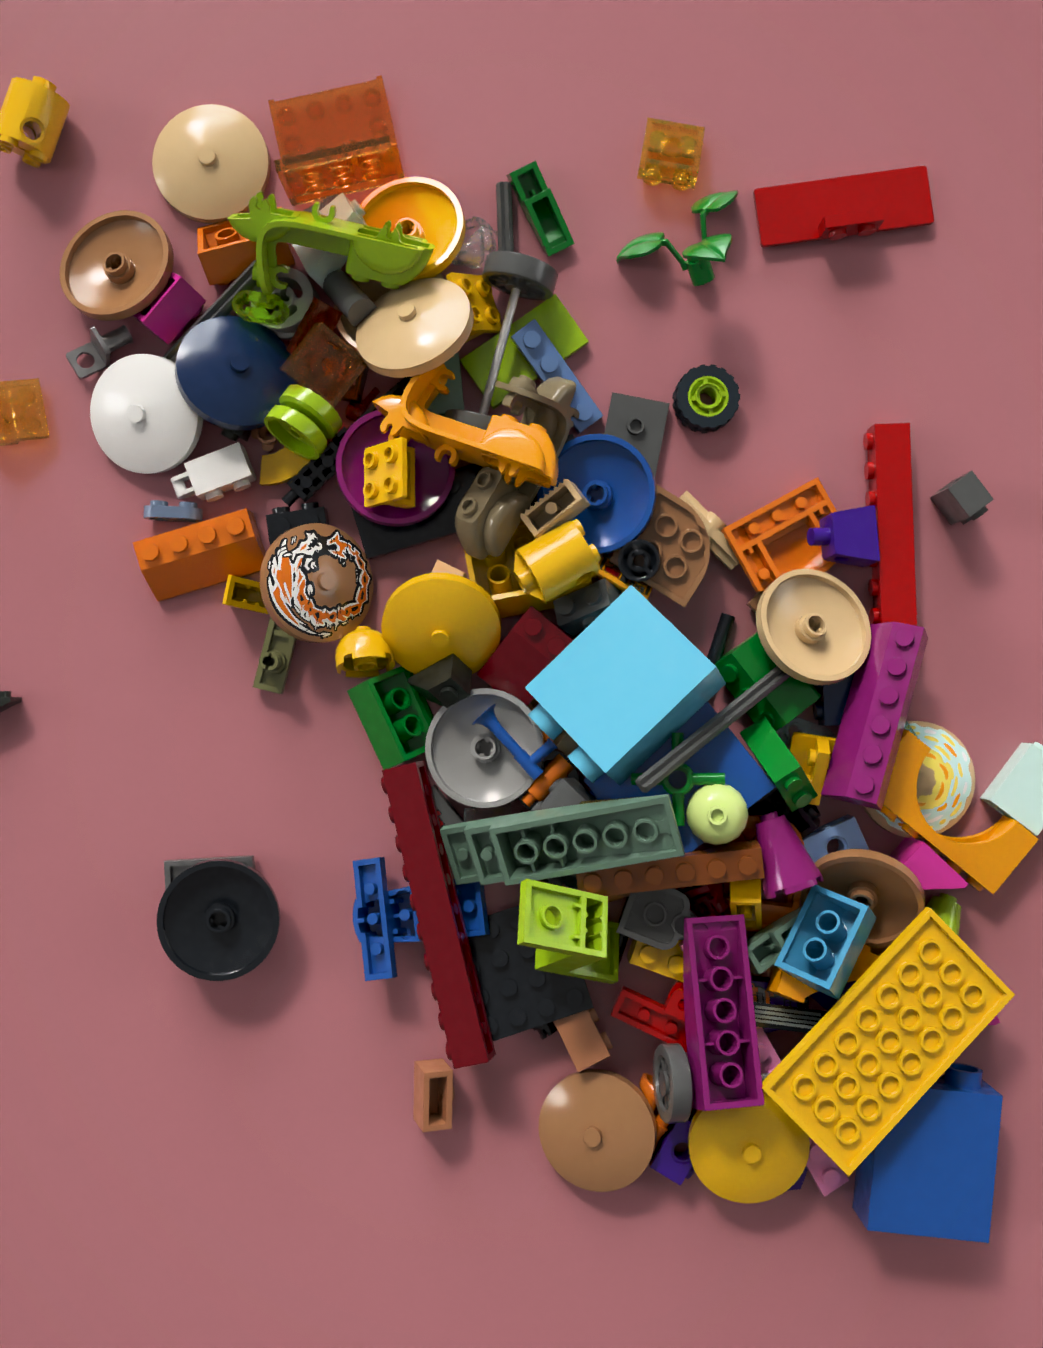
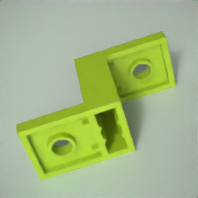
(568, 931)

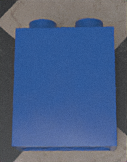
(720, 755)
(936, 1163)

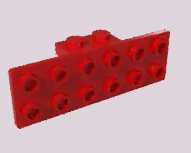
(843, 206)

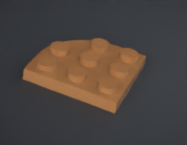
(682, 547)

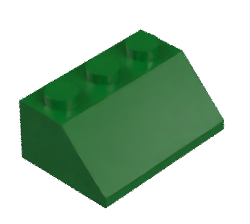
(750, 663)
(392, 716)

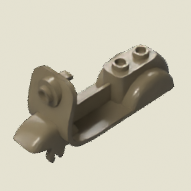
(492, 508)

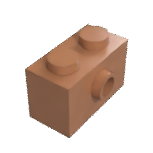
(583, 1039)
(433, 1095)

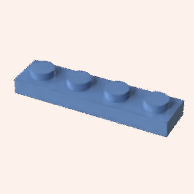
(548, 363)

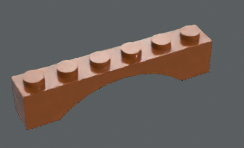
(708, 866)

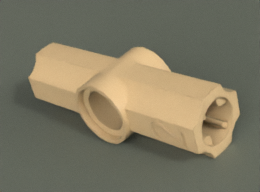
(718, 544)

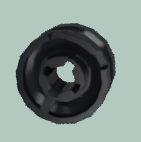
(651, 563)

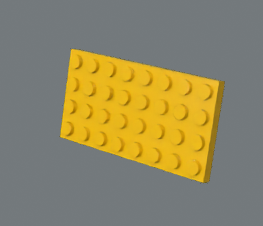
(887, 1040)

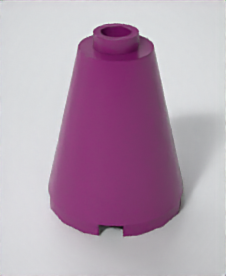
(784, 857)

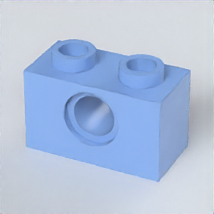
(843, 829)

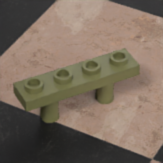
(274, 659)

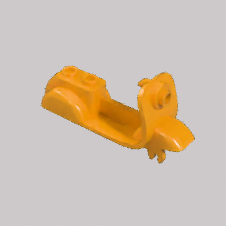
(505, 445)

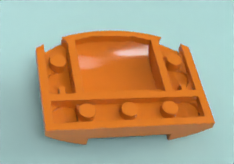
(776, 535)

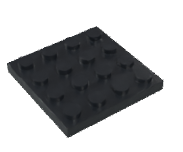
(512, 989)

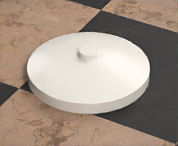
(143, 416)

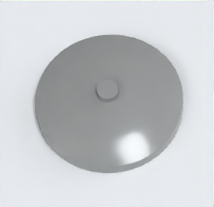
(471, 760)

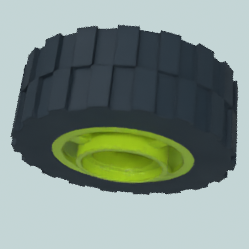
(718, 386)

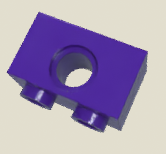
(666, 1160)

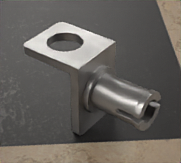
(100, 349)

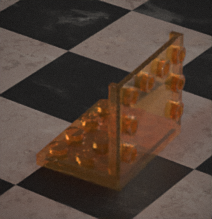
(335, 142)

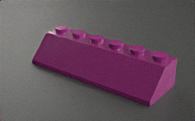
(875, 715)

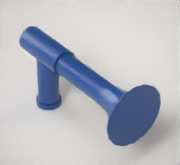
(527, 762)

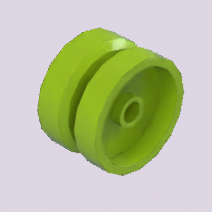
(303, 421)

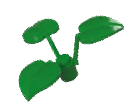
(697, 255)

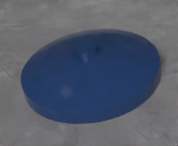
(231, 372)

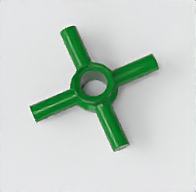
(692, 779)

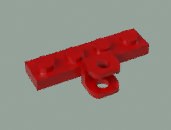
(652, 1017)

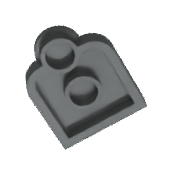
(656, 917)

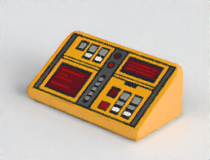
(613, 574)

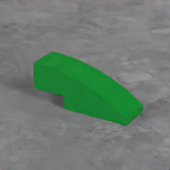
(540, 208)

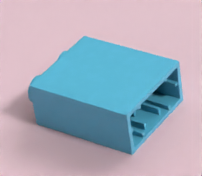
(622, 688)

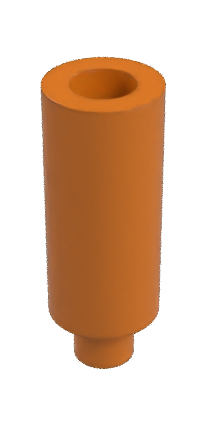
(539, 789)

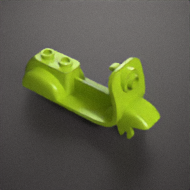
(370, 250)

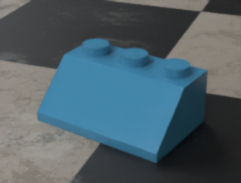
(826, 941)

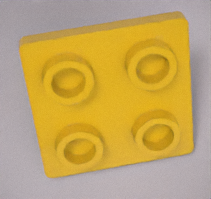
(480, 296)
(389, 474)
(814, 756)

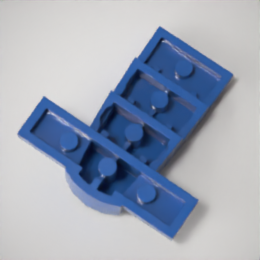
(387, 916)

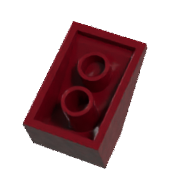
(524, 654)

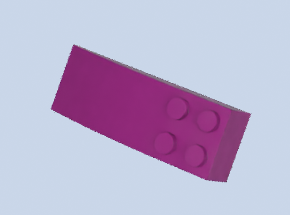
(720, 1014)

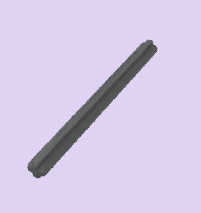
(710, 730)

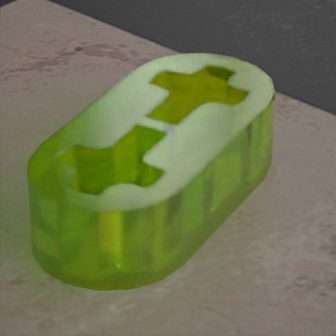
(259, 313)

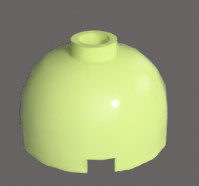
(717, 813)

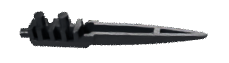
(319, 471)

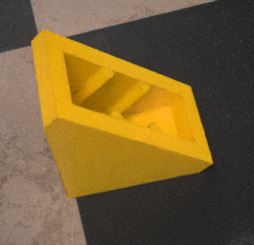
(243, 594)

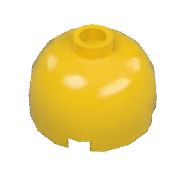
(363, 653)

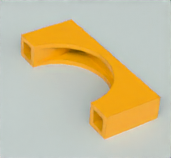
(983, 857)

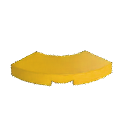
(280, 467)

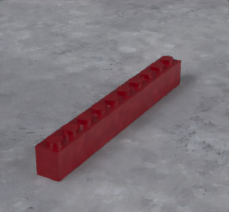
(438, 915)

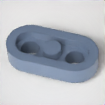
(184, 512)

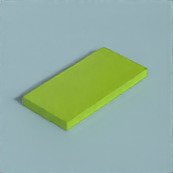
(556, 324)

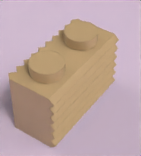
(555, 509)

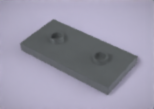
(638, 423)

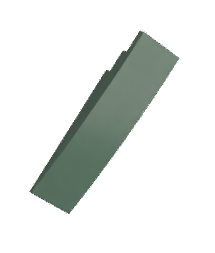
(562, 840)

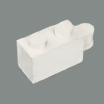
(216, 474)

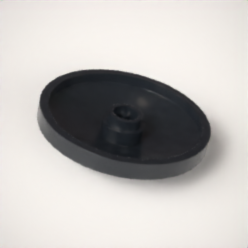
(218, 920)

